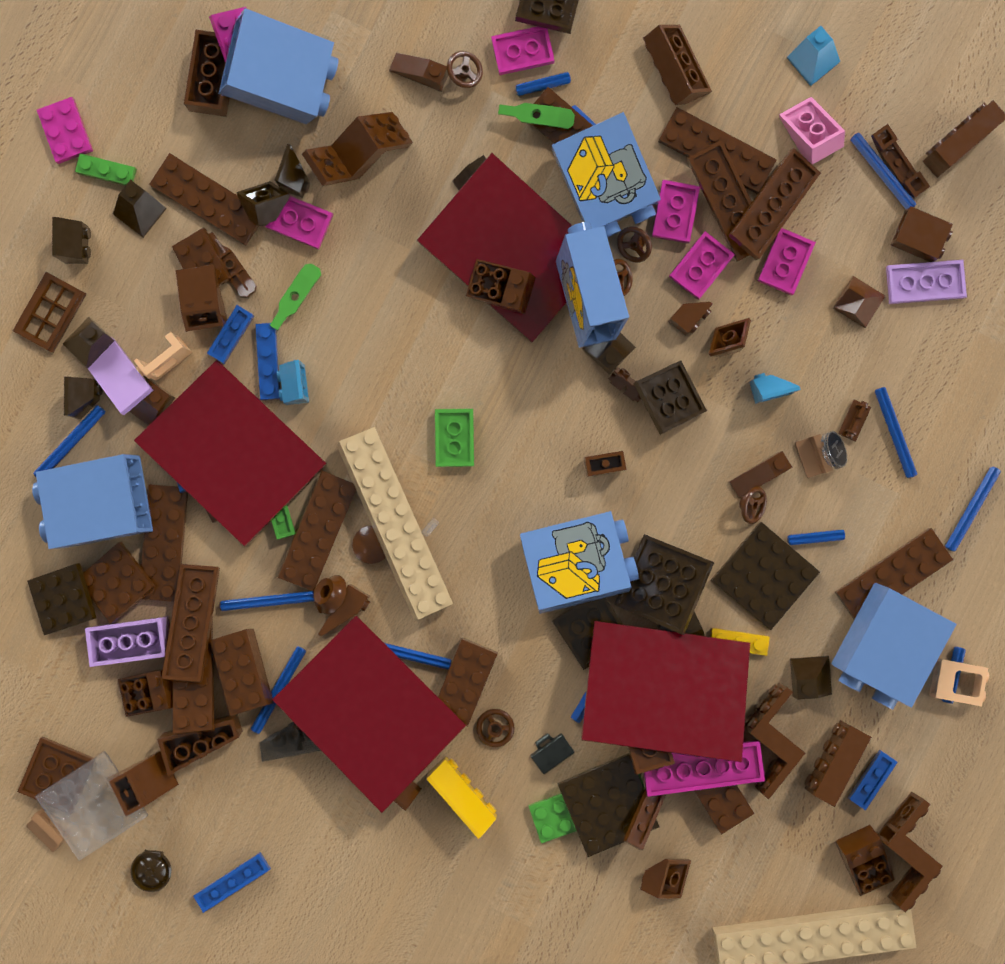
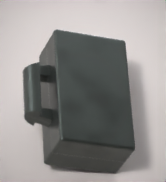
(552, 752)

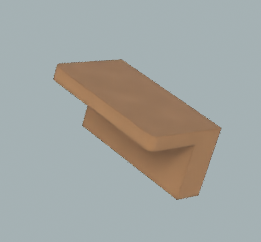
(812, 456)
(45, 830)

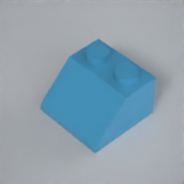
(293, 383)

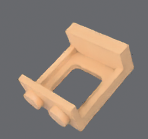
(166, 360)
(944, 678)

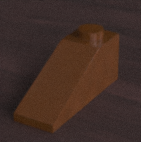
(420, 70)
(761, 473)
(352, 605)

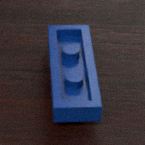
(230, 334)
(872, 780)

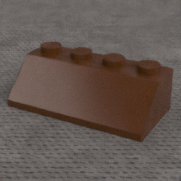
(676, 64)

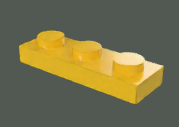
(758, 643)

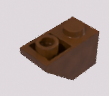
(688, 315)

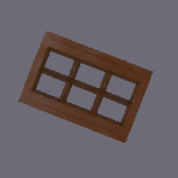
(34, 303)

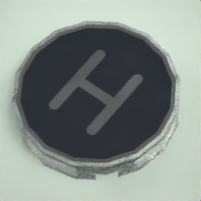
(834, 450)

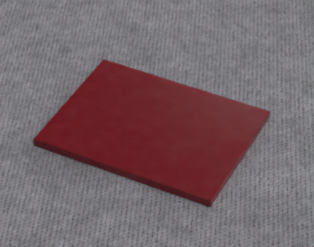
(507, 225)
(230, 452)
(666, 692)
(369, 713)

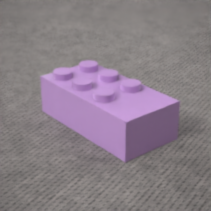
(127, 641)

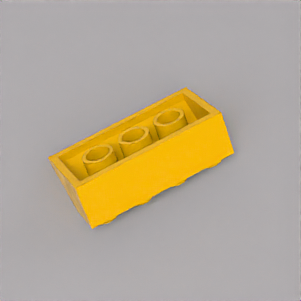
(462, 797)

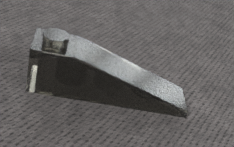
(287, 743)

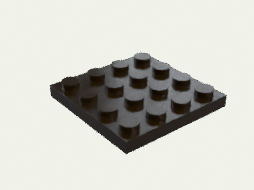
(765, 576)
(667, 584)
(603, 803)

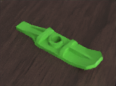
(549, 115)
(301, 286)

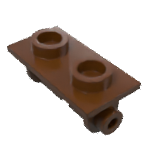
(623, 379)
(854, 420)

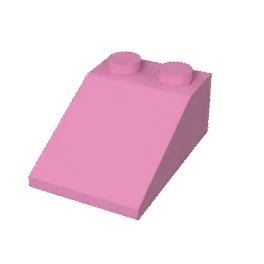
(813, 130)

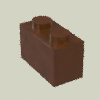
(605, 463)

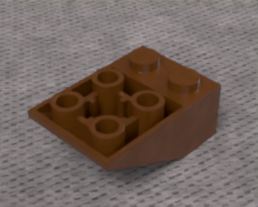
(501, 286)
(200, 298)
(146, 693)
(141, 783)
(865, 859)

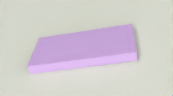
(926, 281)
(120, 378)

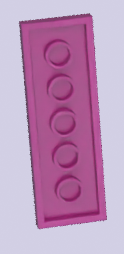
(701, 773)

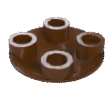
(367, 546)

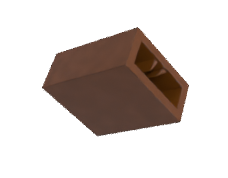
(922, 234)

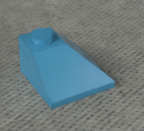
(815, 56)
(771, 387)

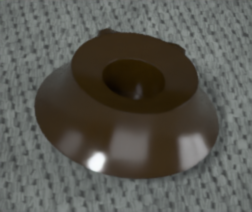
(151, 870)

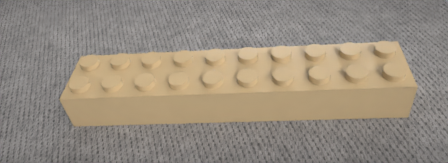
(394, 523)
(816, 936)

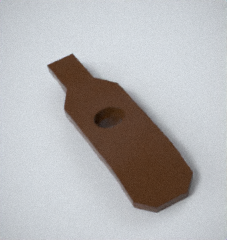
(239, 277)

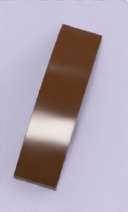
(897, 162)

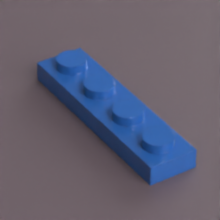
(267, 361)
(231, 882)

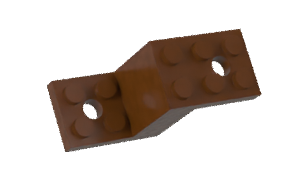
(357, 148)
(786, 750)
(923, 866)

